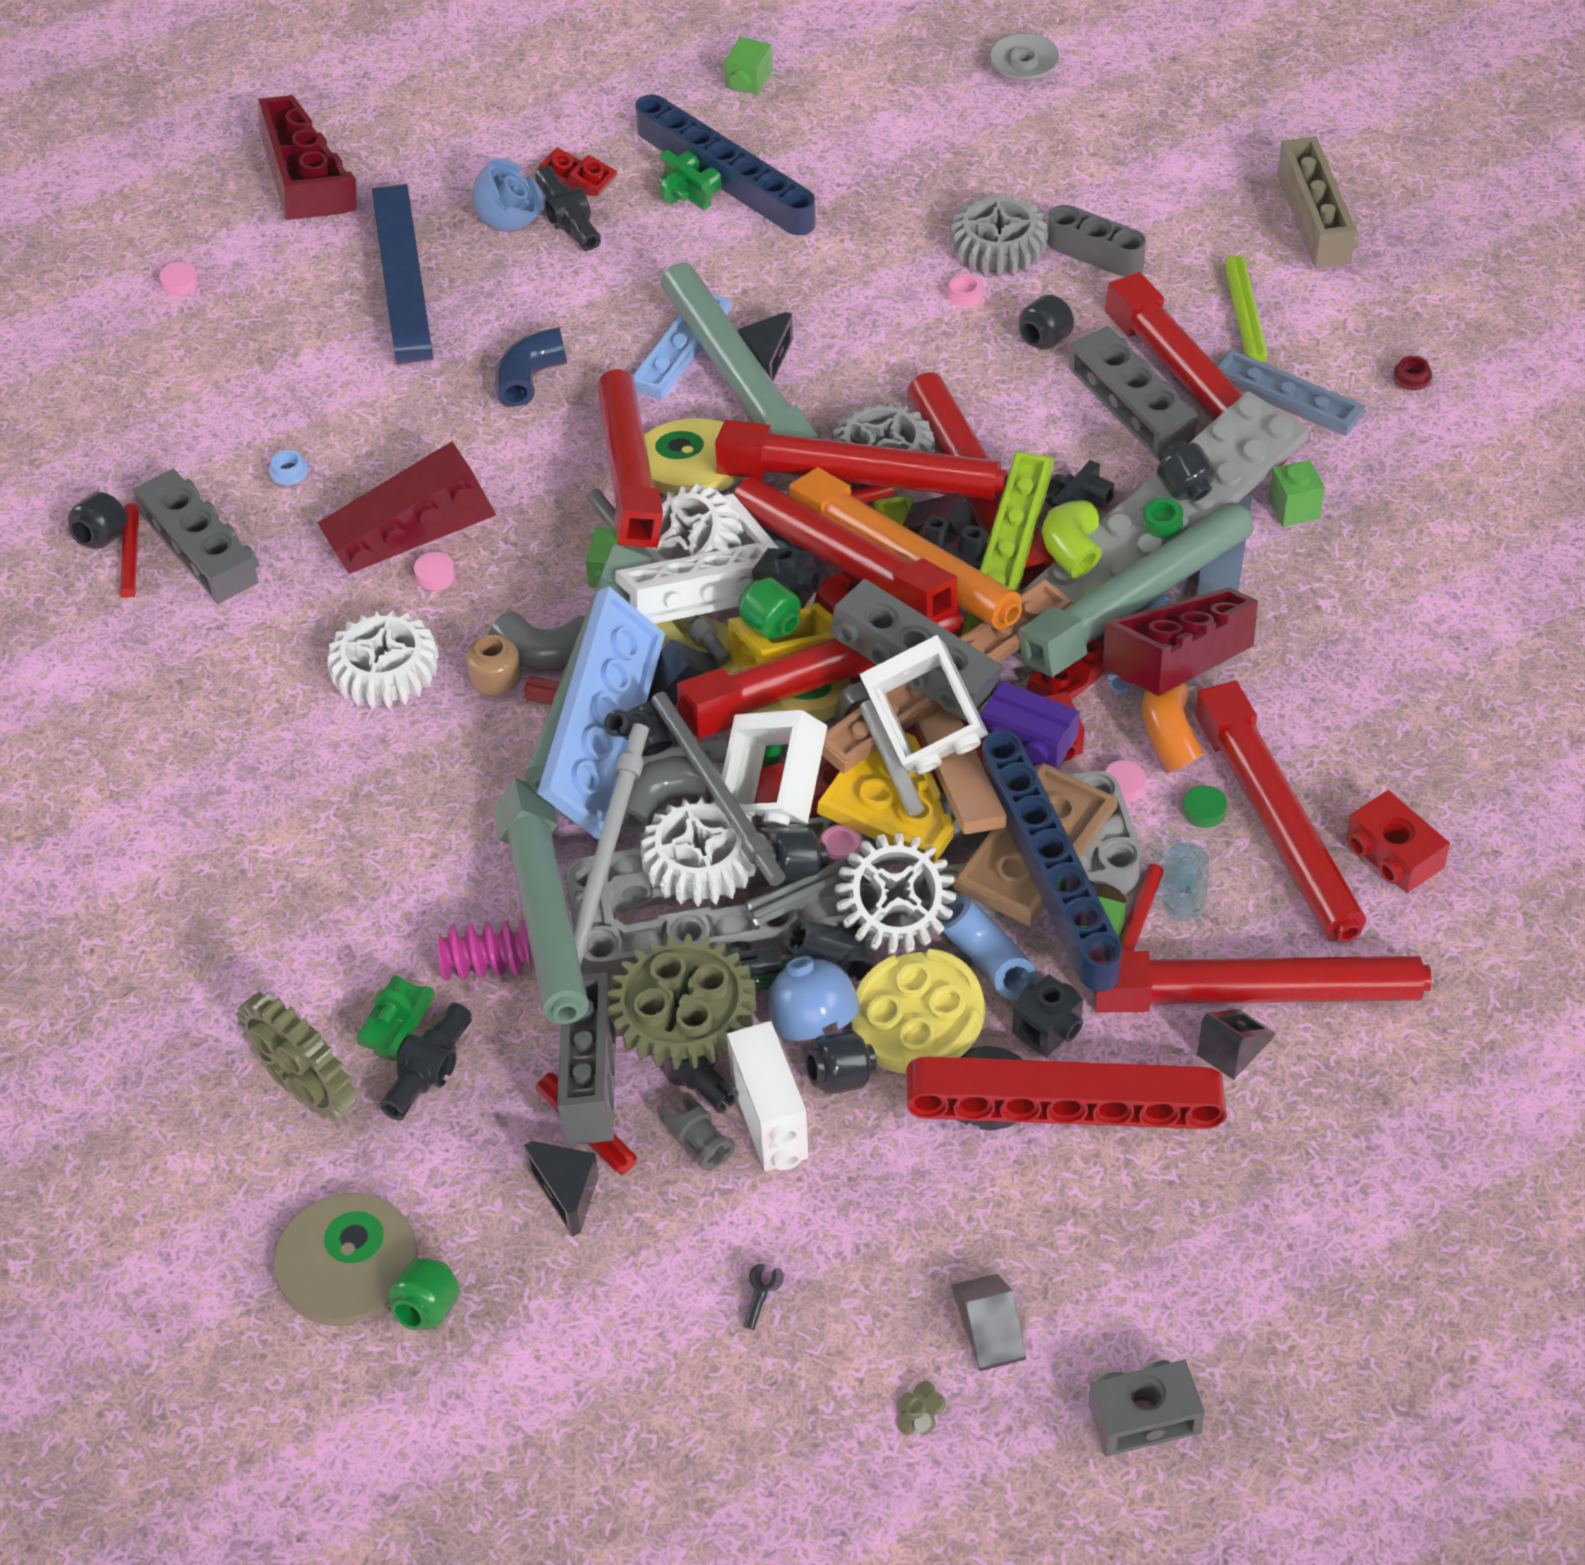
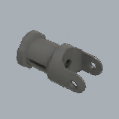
(698, 1133)

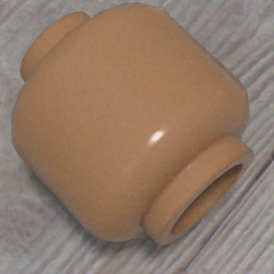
(493, 665)

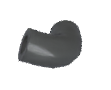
(538, 647)
(661, 782)

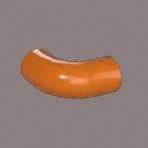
(1169, 728)

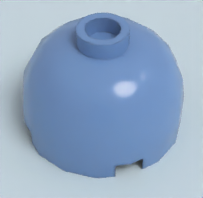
(506, 197)
(810, 997)

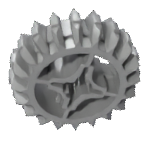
(998, 235)
(886, 428)

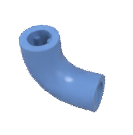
(989, 948)

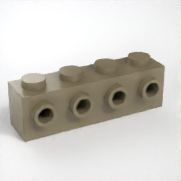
(1316, 202)

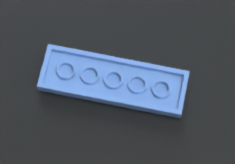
(609, 675)

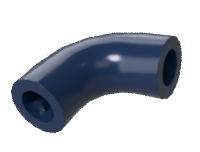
(523, 361)

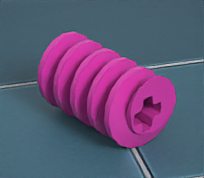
(484, 950)

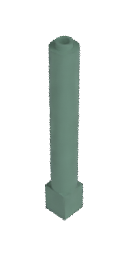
(731, 353)
(618, 559)
(1061, 637)
(526, 825)

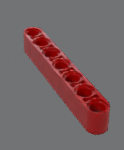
(1065, 1092)

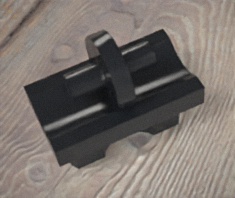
(1084, 486)
(968, 546)

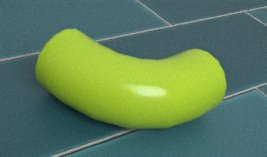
(1067, 539)

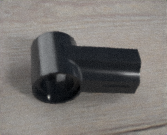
(830, 944)

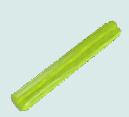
(1245, 308)

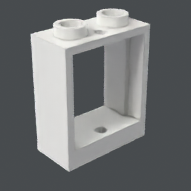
(904, 669)
(745, 756)
(768, 1096)

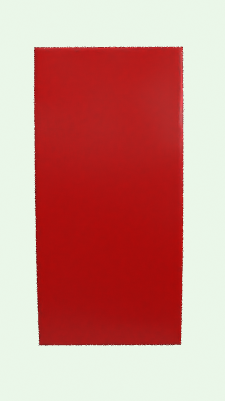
(587, 174)
(1073, 678)

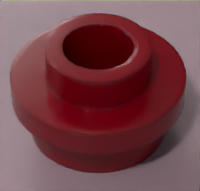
(1412, 373)

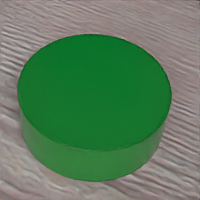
(1162, 517)
(1204, 806)

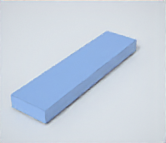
(670, 357)

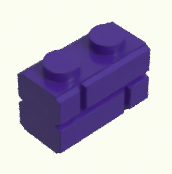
(1041, 724)

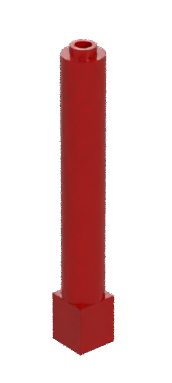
(1139, 311)
(956, 437)
(752, 450)
(638, 503)
(916, 584)
(714, 698)
(1232, 729)
(1262, 981)

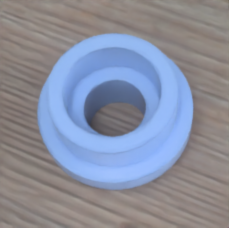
(288, 467)

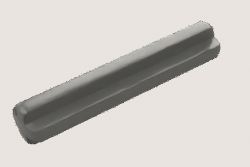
(795, 894)

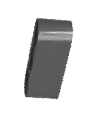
(1096, 240)

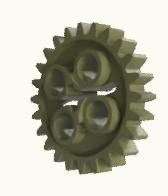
(646, 990)
(296, 1056)

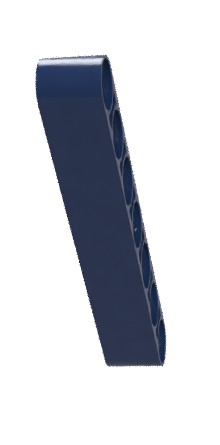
(741, 172)
(402, 274)
(1053, 862)

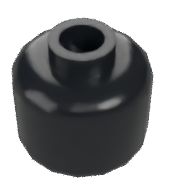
(1046, 322)
(1186, 471)
(97, 520)
(797, 852)
(840, 1062)

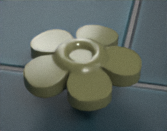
(920, 1409)

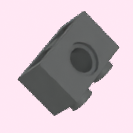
(1129, 1427)

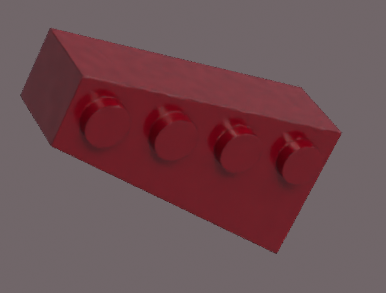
(303, 167)
(408, 510)
(1180, 639)

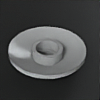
(1024, 56)

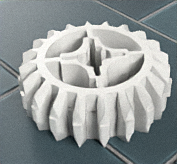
(696, 524)
(382, 659)
(680, 867)
(911, 907)

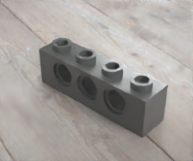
(1132, 390)
(197, 535)
(885, 627)
(588, 1069)

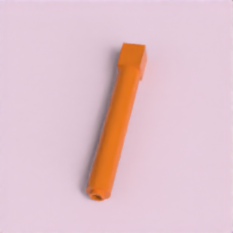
(975, 590)

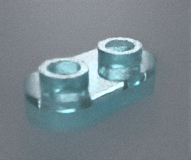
(1185, 877)

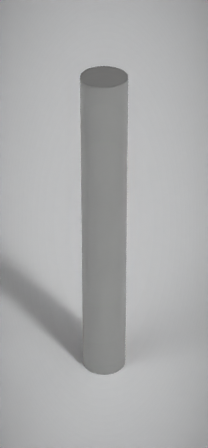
(893, 764)

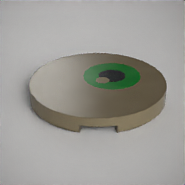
(343, 1258)

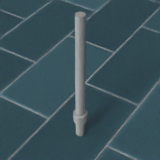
(628, 769)

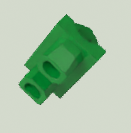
(684, 181)
(394, 1017)

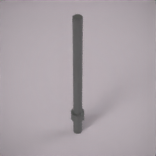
(699, 628)
(754, 844)

